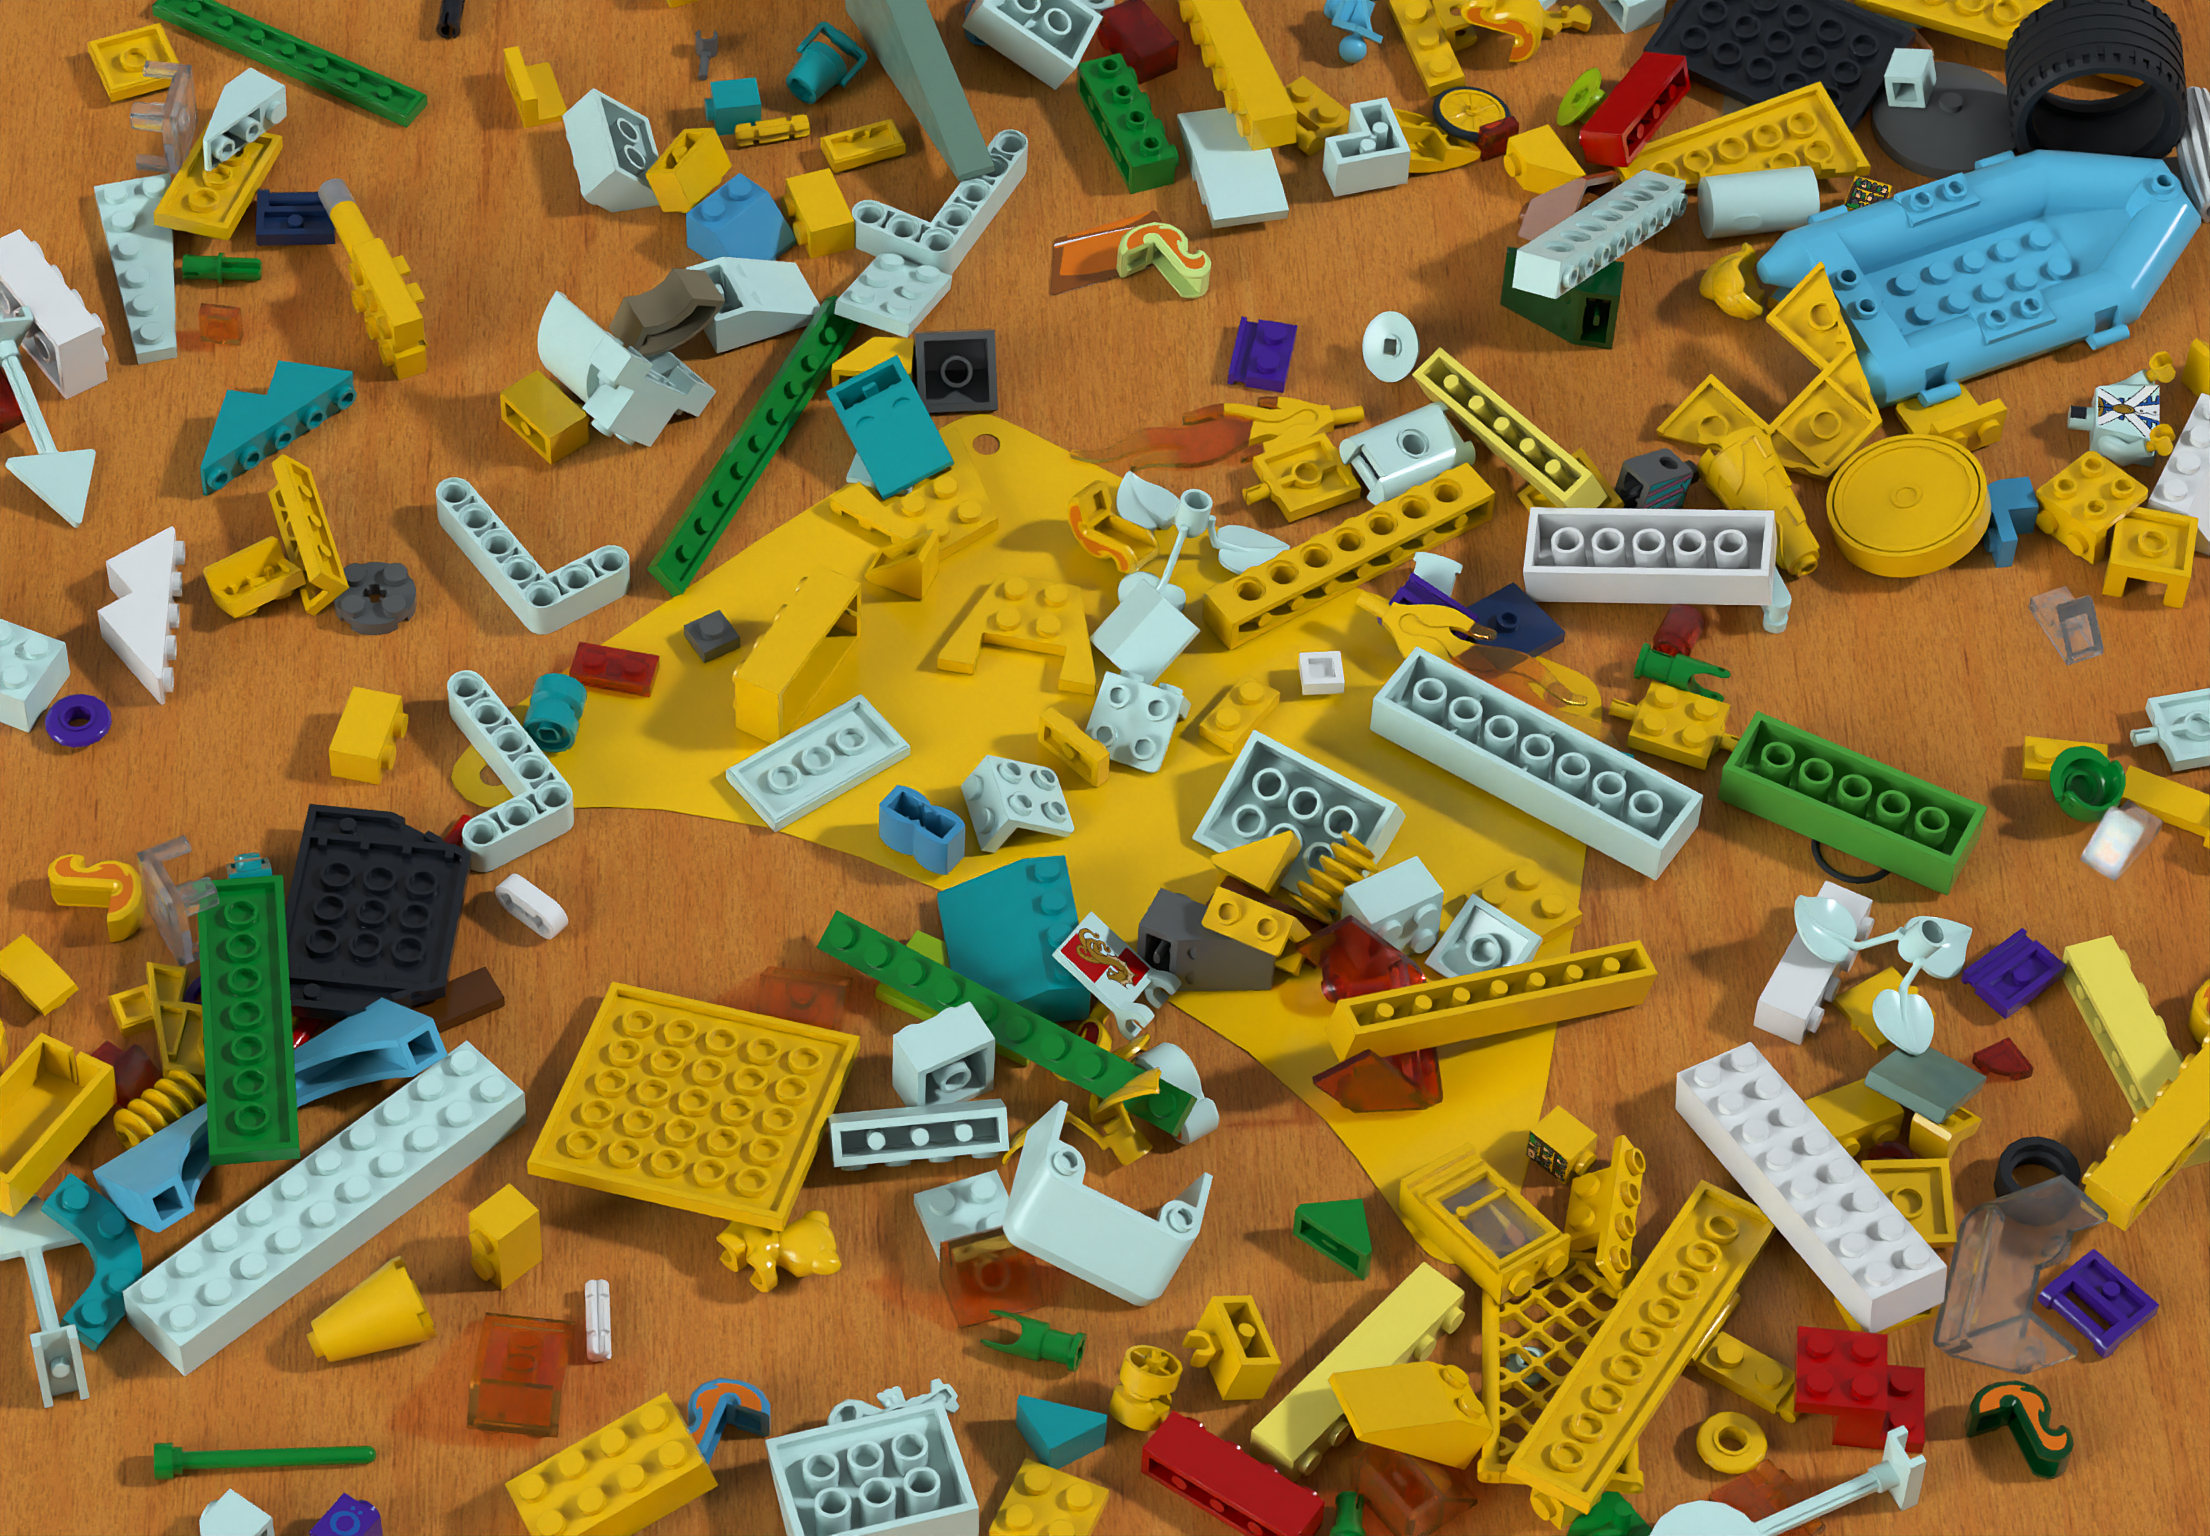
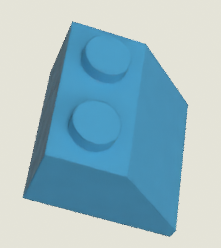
(739, 223)

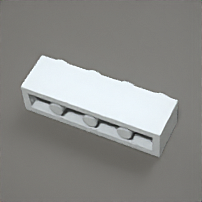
(1804, 981)

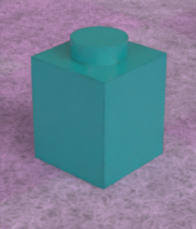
(732, 104)

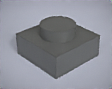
(712, 636)

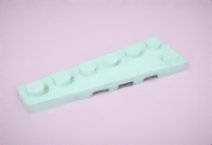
(142, 262)

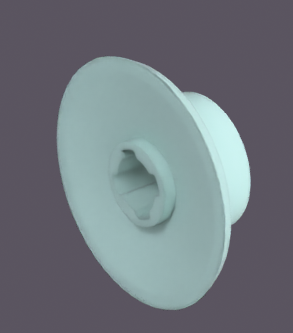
(1380, 346)

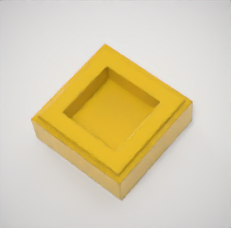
(132, 1010)

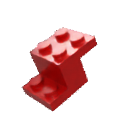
(1850, 1379)

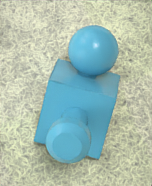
(1353, 18)

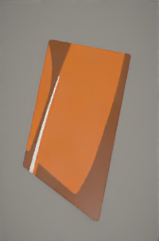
(1092, 253)

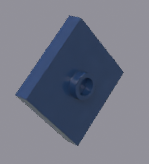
(1517, 621)

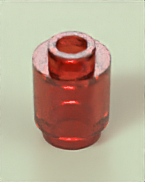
(1679, 630)

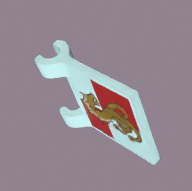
(1114, 973)

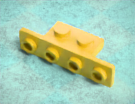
(1605, 1211)

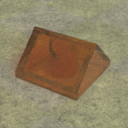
(804, 997)
(988, 1274)

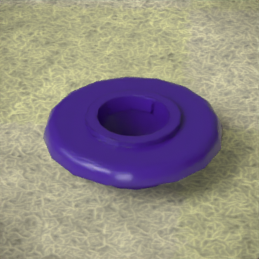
(78, 707)

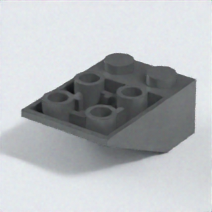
(1203, 960)

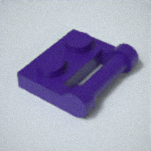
(2107, 1293)

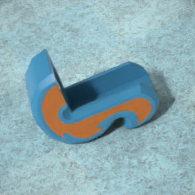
(722, 1403)

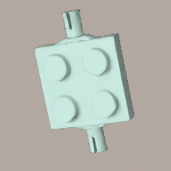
(2179, 728)

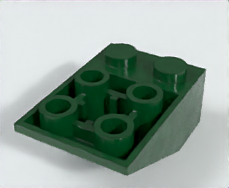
(1579, 316)

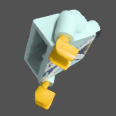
(2126, 416)

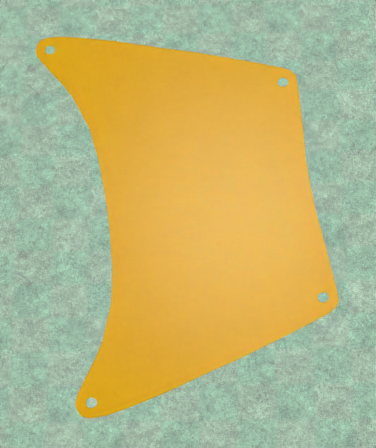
(1134, 826)

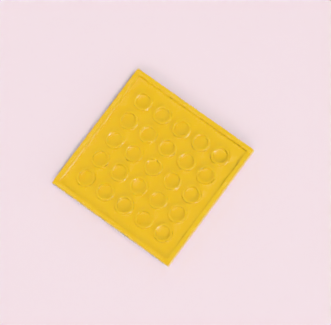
(695, 1106)

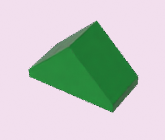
(1337, 1232)

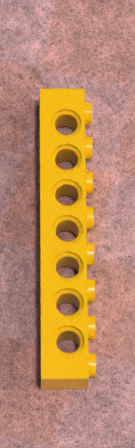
(1347, 555)

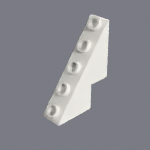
(143, 616)

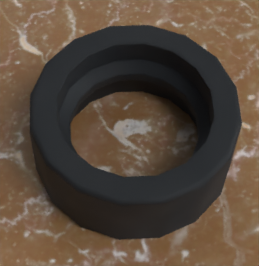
(2036, 1151)

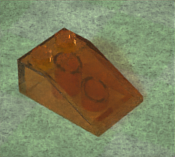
(520, 1375)

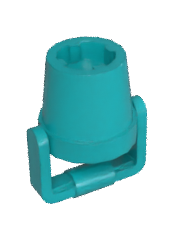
(821, 65)

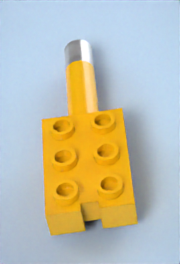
(379, 285)

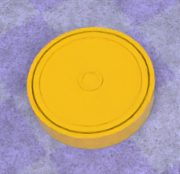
(1908, 505)

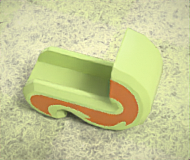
(1168, 251)

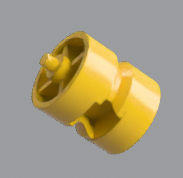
(1145, 1387)

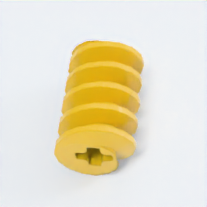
(1337, 875)
(158, 1107)

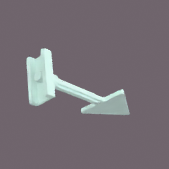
(53, 475)
(56, 1347)

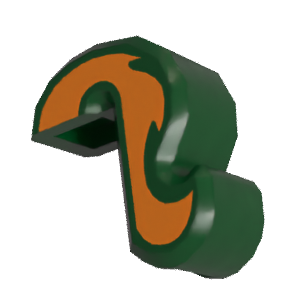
(2028, 1418)

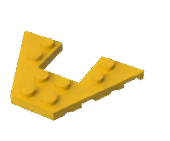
(1824, 421)

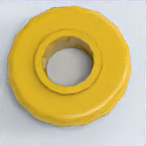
(1737, 1427)

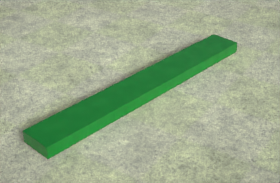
(295, 58)

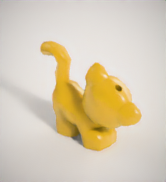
(802, 1249)

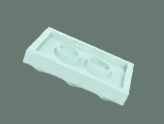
(893, 294)

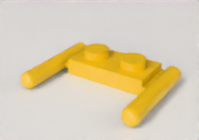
(1745, 1369)

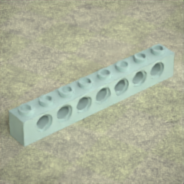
(1599, 234)

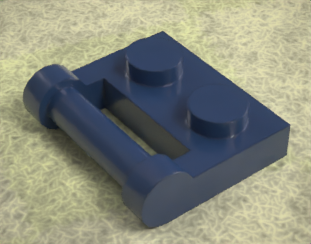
(292, 219)

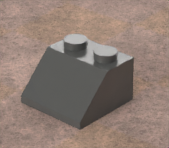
(956, 369)

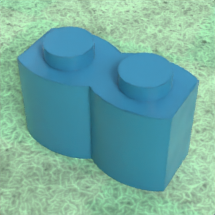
(921, 830)

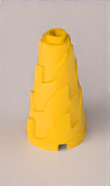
(1753, 478)

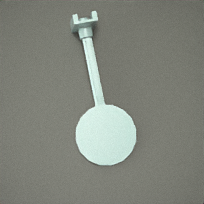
(1895, 1473)

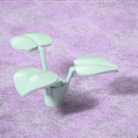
(1157, 507)
(1925, 941)

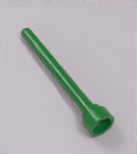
(173, 1460)

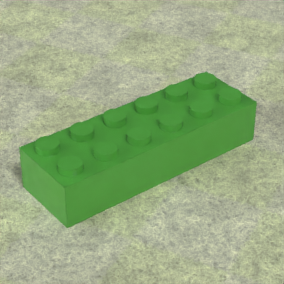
(1852, 803)

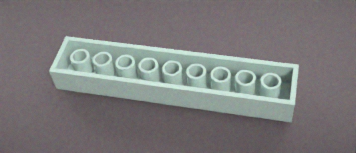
(324, 1208)

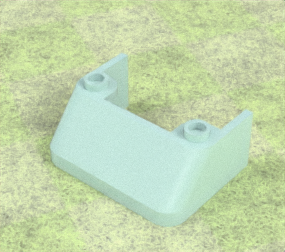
(1090, 1232)

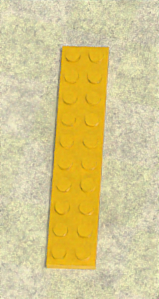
(1642, 1347)

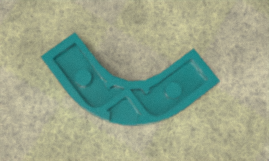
(113, 1252)

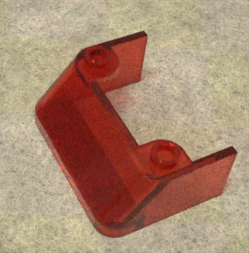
(1358, 964)

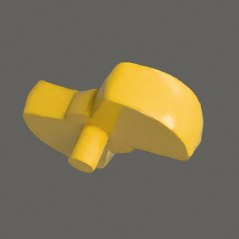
(1576, 17)

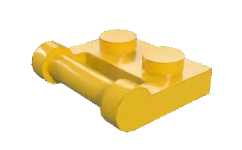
(1316, 113)

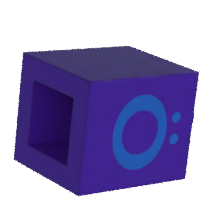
(349, 1518)

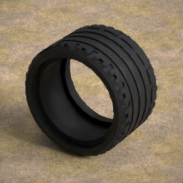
(2088, 39)

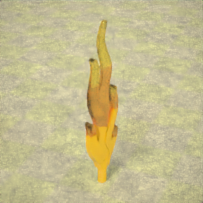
(1232, 428)
(1502, 667)

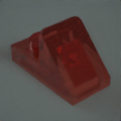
(132, 1070)

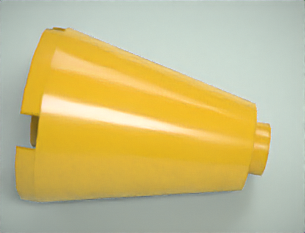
(373, 1317)

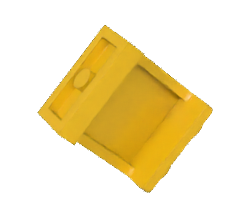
(1257, 927)

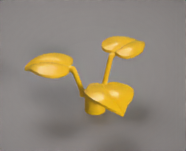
(1122, 1132)

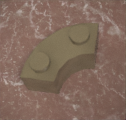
(667, 313)

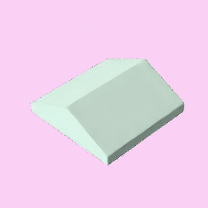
(1144, 633)
(1482, 941)

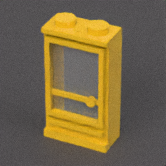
(1483, 1224)

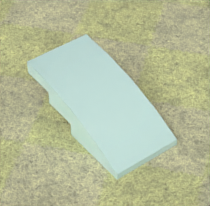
(1231, 178)

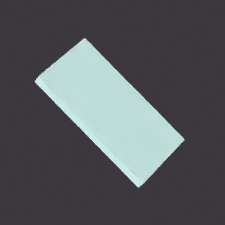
(817, 762)

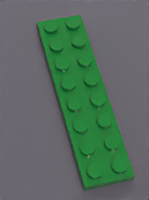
(248, 1023)

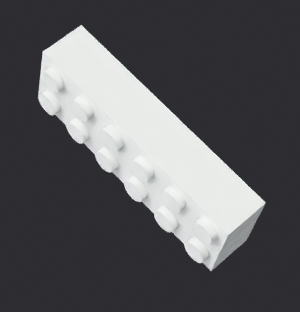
(1650, 556)

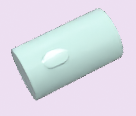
(1757, 201)

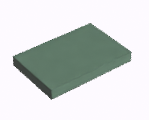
(1925, 1083)

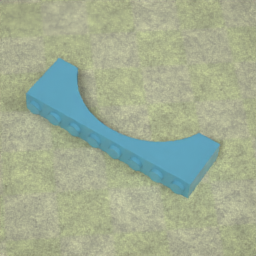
(162, 1174)

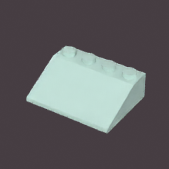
(1284, 791)
(875, 1477)

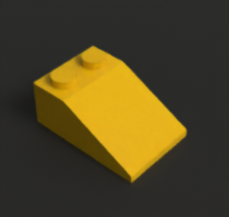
(1415, 1410)

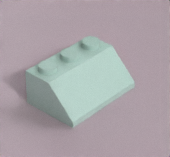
(611, 152)

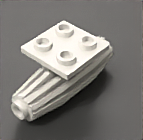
(2193, 152)

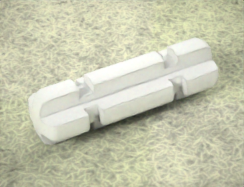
(598, 1320)

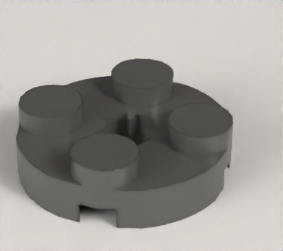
(381, 579)

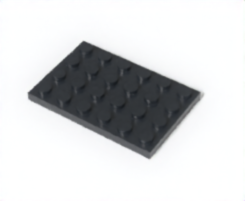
(1783, 45)

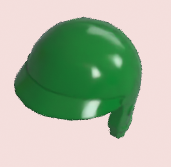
(2086, 783)

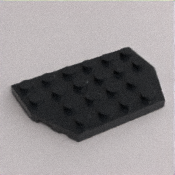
(371, 912)

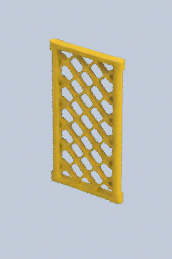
(1580, 1263)

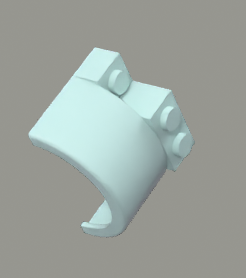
(619, 385)

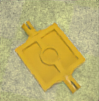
(1303, 478)
(1677, 725)

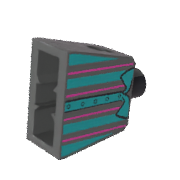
(1655, 481)

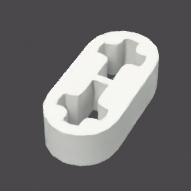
(531, 906)

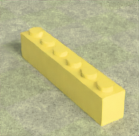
(1508, 433)
(2124, 1024)
(1395, 1333)

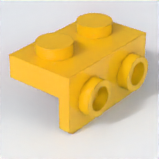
(252, 578)

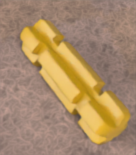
(772, 130)

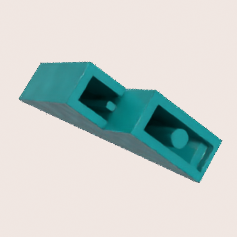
(259, 425)

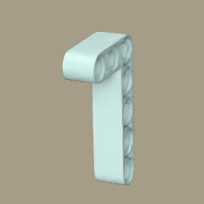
(957, 223)
(537, 598)
(542, 797)

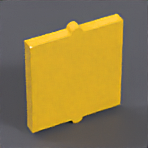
(1858, 1002)

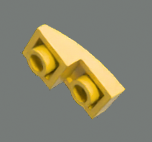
(35, 975)

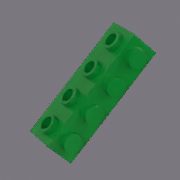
(1127, 123)

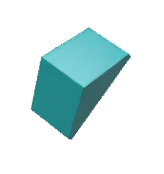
(1058, 1431)

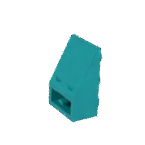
(890, 427)

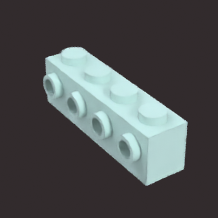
(918, 1133)

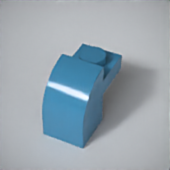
(2012, 513)

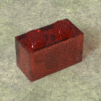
(1140, 38)

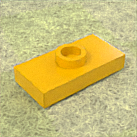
(863, 145)

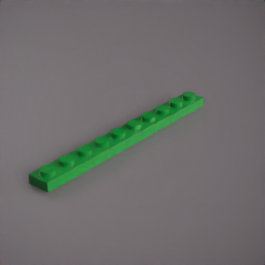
(751, 449)
(1007, 1021)

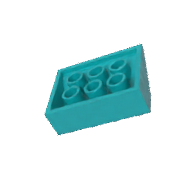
(1008, 927)

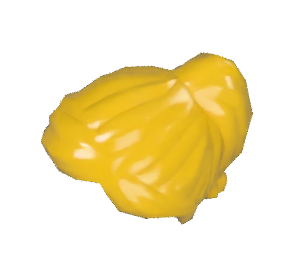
(1733, 284)

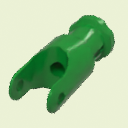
(1677, 671)
(1042, 1342)

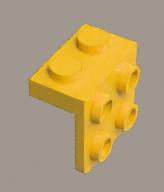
(1956, 419)
(2086, 502)

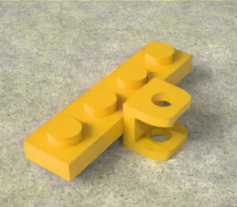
(1432, 40)

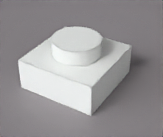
(1321, 672)

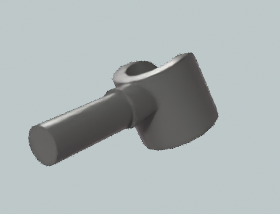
(705, 50)

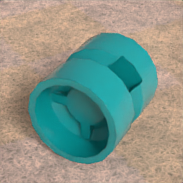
(555, 712)

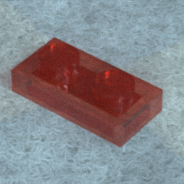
(615, 669)

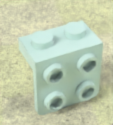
(1136, 719)
(1014, 795)

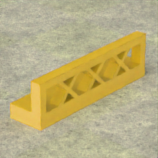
(306, 533)

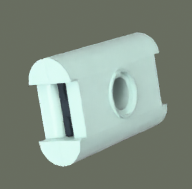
(1406, 451)

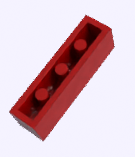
(1635, 109)
(1228, 1481)

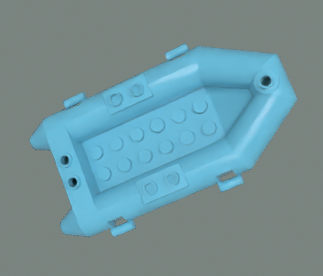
(1993, 265)

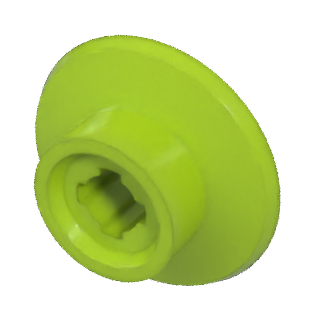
(1582, 99)

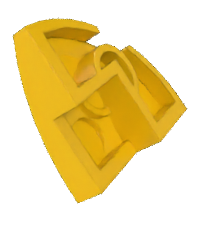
(1432, 146)

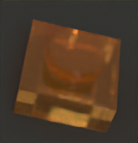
(220, 324)

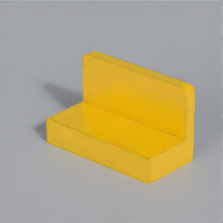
(533, 90)

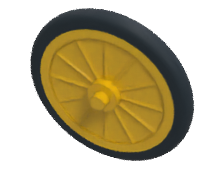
(1465, 109)

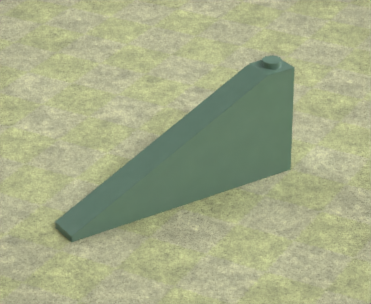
(920, 67)

